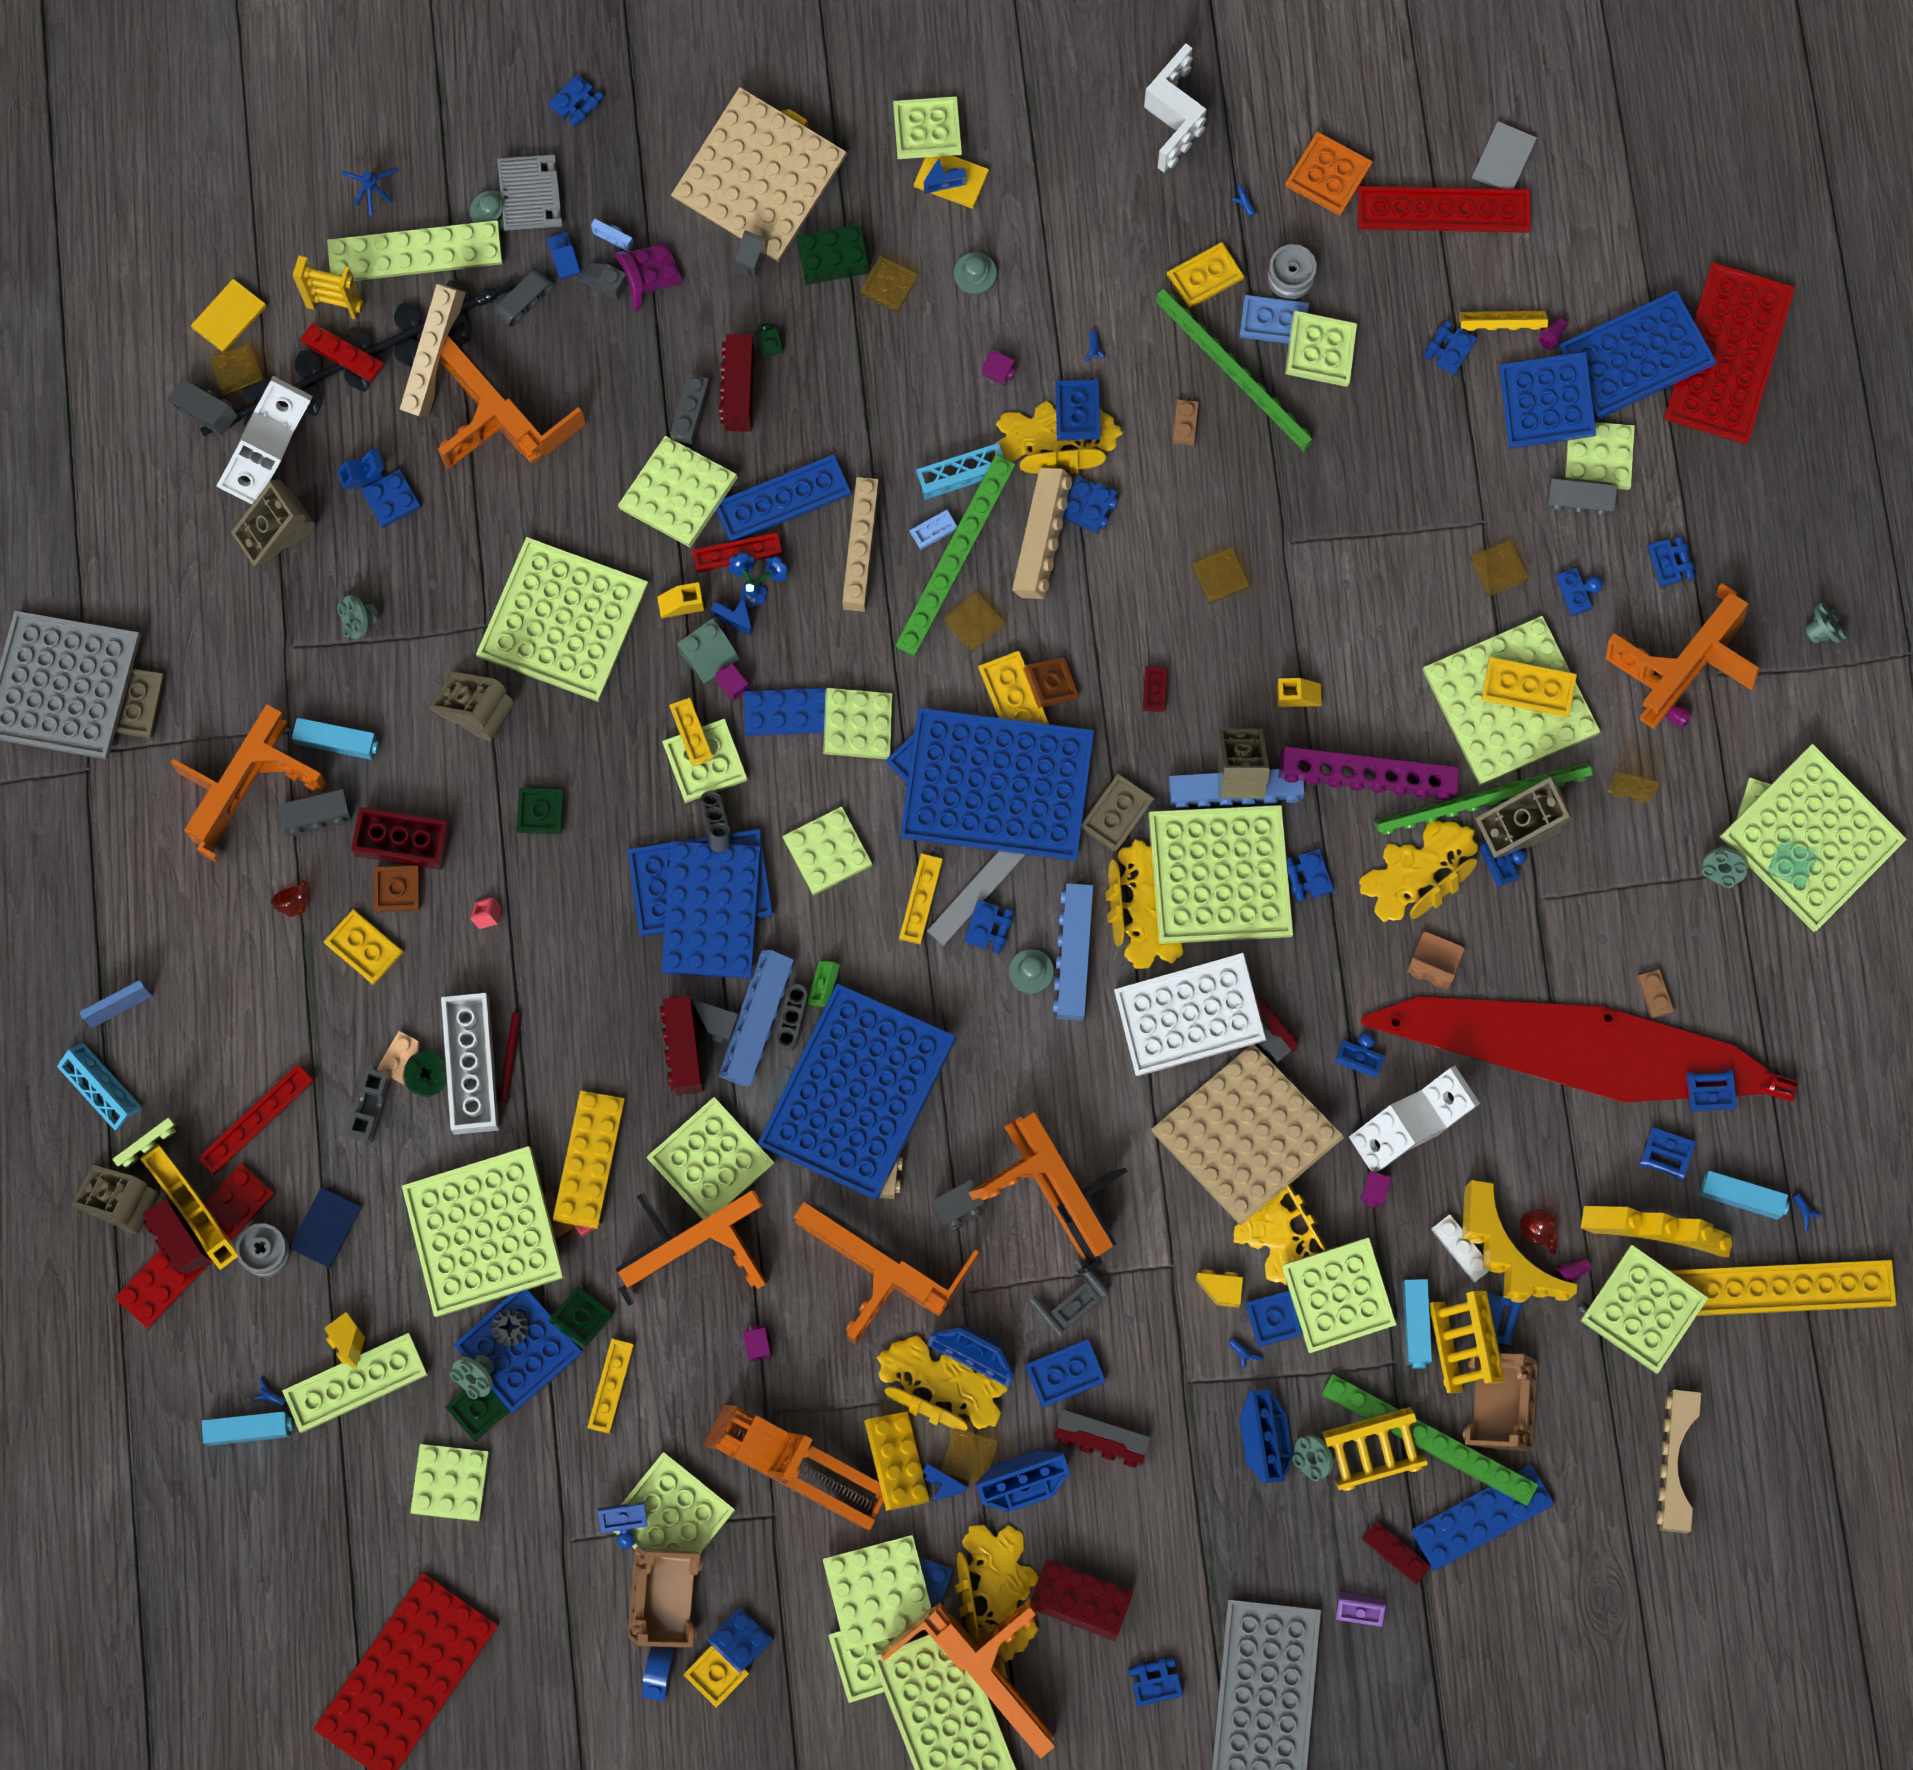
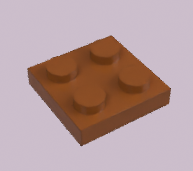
(1051, 682)
(396, 889)

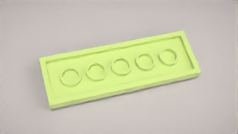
(346, 1388)

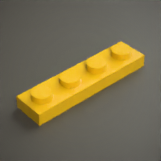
(1503, 319)
(921, 899)
(610, 1386)

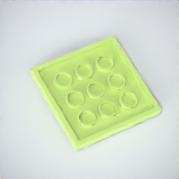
(677, 491)
(710, 1160)
(1338, 1295)
(1644, 1309)
(678, 1509)
(877, 1591)

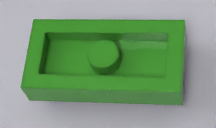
(823, 983)

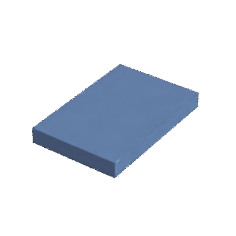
(1269, 318)
(115, 1004)

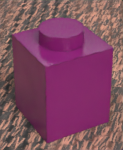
(998, 368)
(731, 682)
(1375, 1189)
(756, 1343)

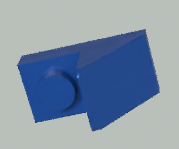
(938, 181)
(563, 255)
(737, 619)
(949, 1486)

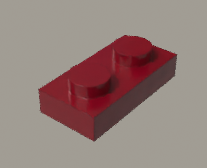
(1154, 689)

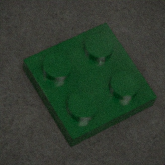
(540, 811)
(581, 1317)
(478, 1414)

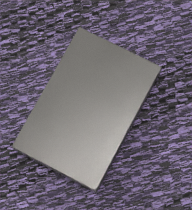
(1504, 157)

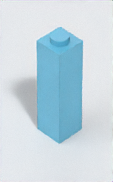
(335, 739)
(1744, 1195)
(1417, 1323)
(246, 1428)

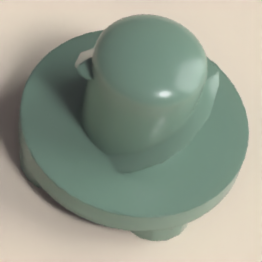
(487, 208)
(975, 273)
(356, 616)
(1825, 626)
(1725, 866)
(1031, 971)
(473, 1375)
(1313, 1457)

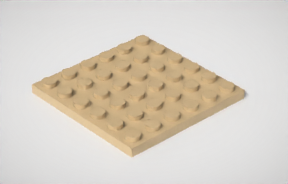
(759, 173)
(1247, 1134)

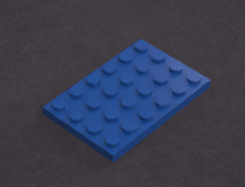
(1641, 353)
(650, 881)
(710, 910)

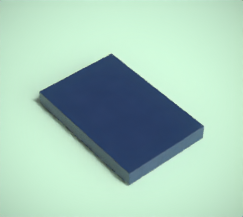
(325, 1227)

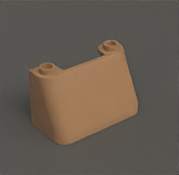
(1505, 1409)
(662, 1597)

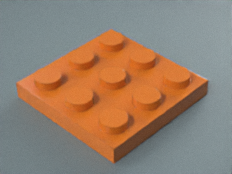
(1328, 173)

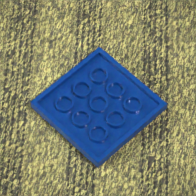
(1547, 400)
(526, 1367)

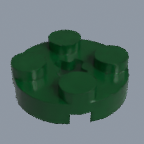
(413, 1069)

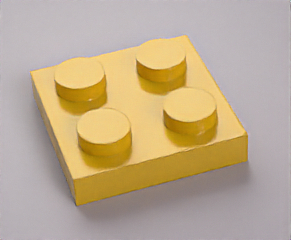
(714, 1676)

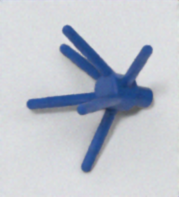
(369, 183)

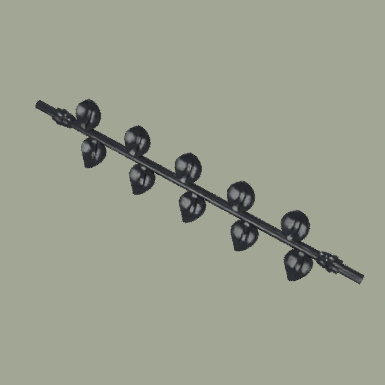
(405, 317)

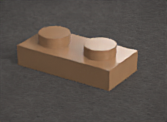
(1185, 422)
(1655, 994)

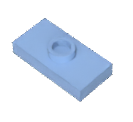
(612, 234)
(933, 529)

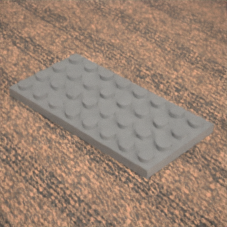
(1266, 1687)

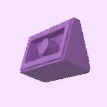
(1361, 1609)

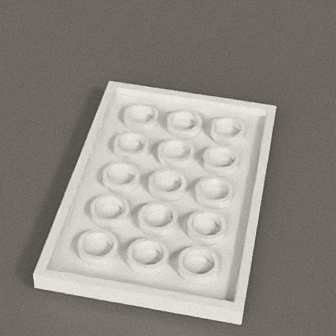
(1190, 1014)

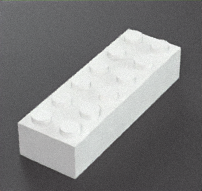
(470, 1063)

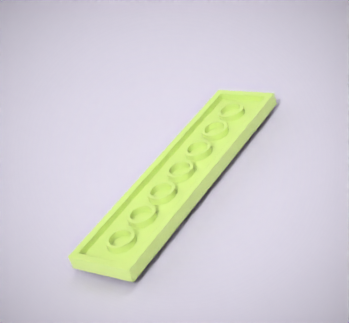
(417, 251)

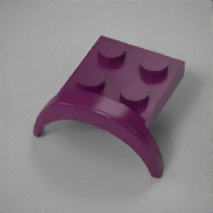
(648, 270)

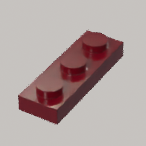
(1396, 1553)

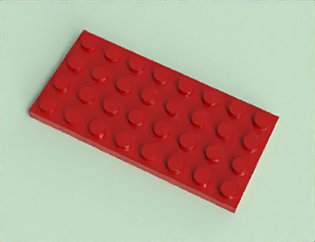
(1742, 327)
(406, 1676)

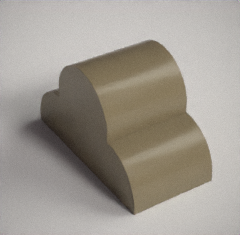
(272, 523)
(473, 703)
(1242, 763)
(1525, 819)
(115, 1198)

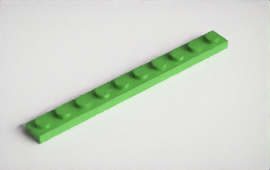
(1239, 375)
(955, 555)
(1474, 800)
(1434, 1442)

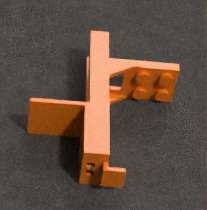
(1679, 673)
(254, 757)

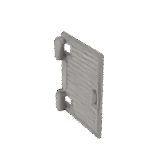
(529, 192)

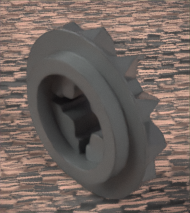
(517, 1334)

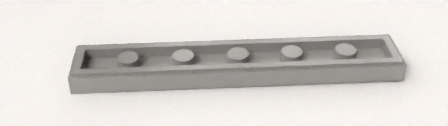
(979, 889)

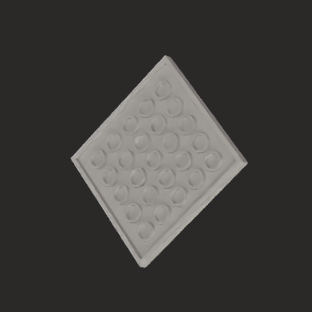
(64, 683)

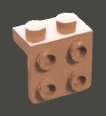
(1435, 960)

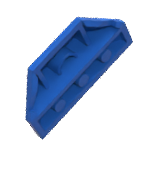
(974, 1351)
(1266, 1436)
(1023, 1480)

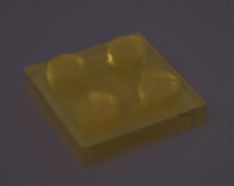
(888, 284)
(236, 369)
(1498, 568)
(1220, 576)
(973, 622)
(1632, 786)
(968, 1455)

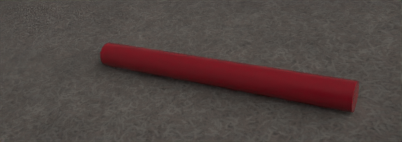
(509, 1058)

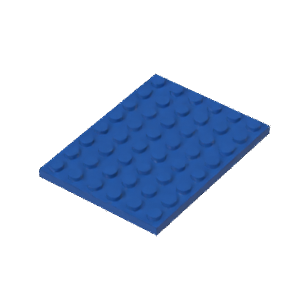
(997, 784)
(857, 1091)

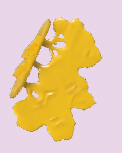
(1042, 434)
(1415, 869)
(1142, 908)
(1272, 1229)
(945, 1379)
(1001, 1583)

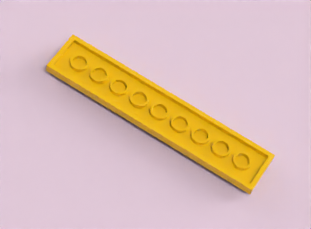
(1793, 1287)

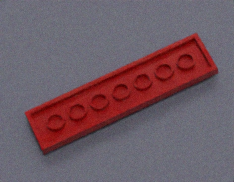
(1444, 209)
(158, 1284)

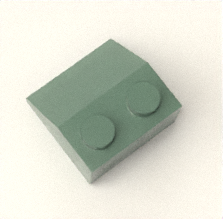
(707, 651)

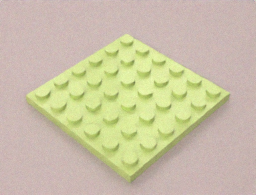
(562, 619)
(1501, 736)
(1824, 815)
(1220, 874)
(483, 1231)

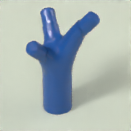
(1244, 201)
(1094, 346)
(1805, 1210)
(1243, 1352)
(268, 1394)

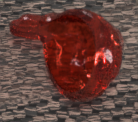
(291, 900)
(1539, 1229)

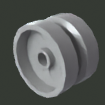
(1291, 271)
(250, 1245)

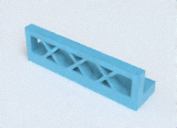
(959, 480)
(100, 1082)

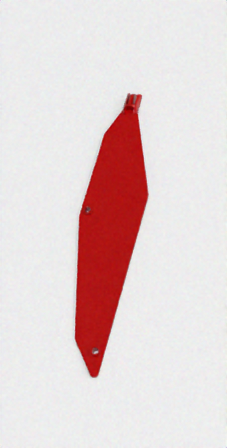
(1578, 1048)

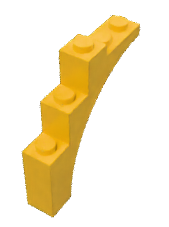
(190, 1205)
(1656, 1226)
(1499, 1253)

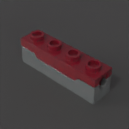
(1279, 1041)
(1102, 1438)

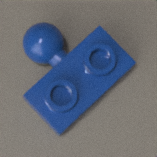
(1575, 591)
(1503, 867)
(1361, 1057)
(622, 1519)

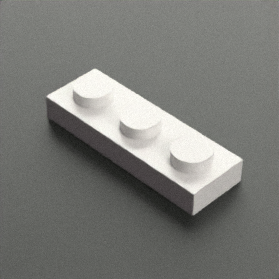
(1461, 1249)

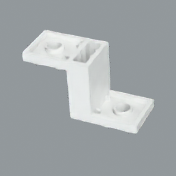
(1175, 108)
(264, 440)
(1414, 1120)

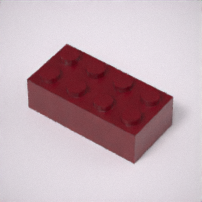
(737, 382)
(400, 838)
(683, 1045)
(1081, 1600)

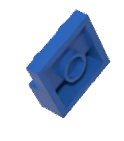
(1090, 504)

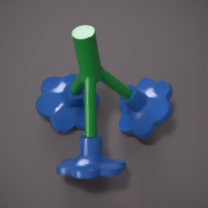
(752, 591)

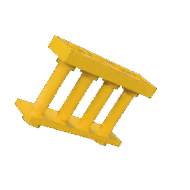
(327, 287)
(1485, 1338)
(1358, 1432)

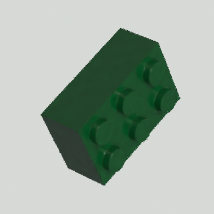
(832, 254)

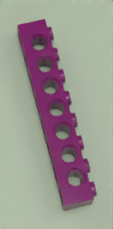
(1444, 775)

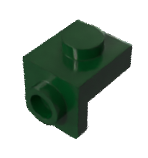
(768, 340)

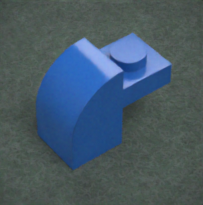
(362, 471)
(657, 1672)

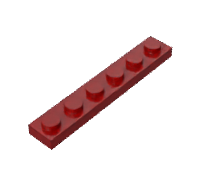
(255, 1119)

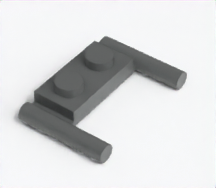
(1075, 1305)

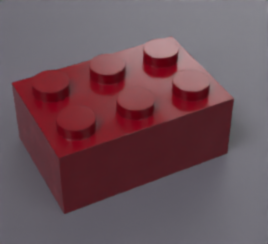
(175, 1238)

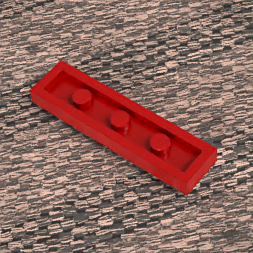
(342, 352)
(719, 555)

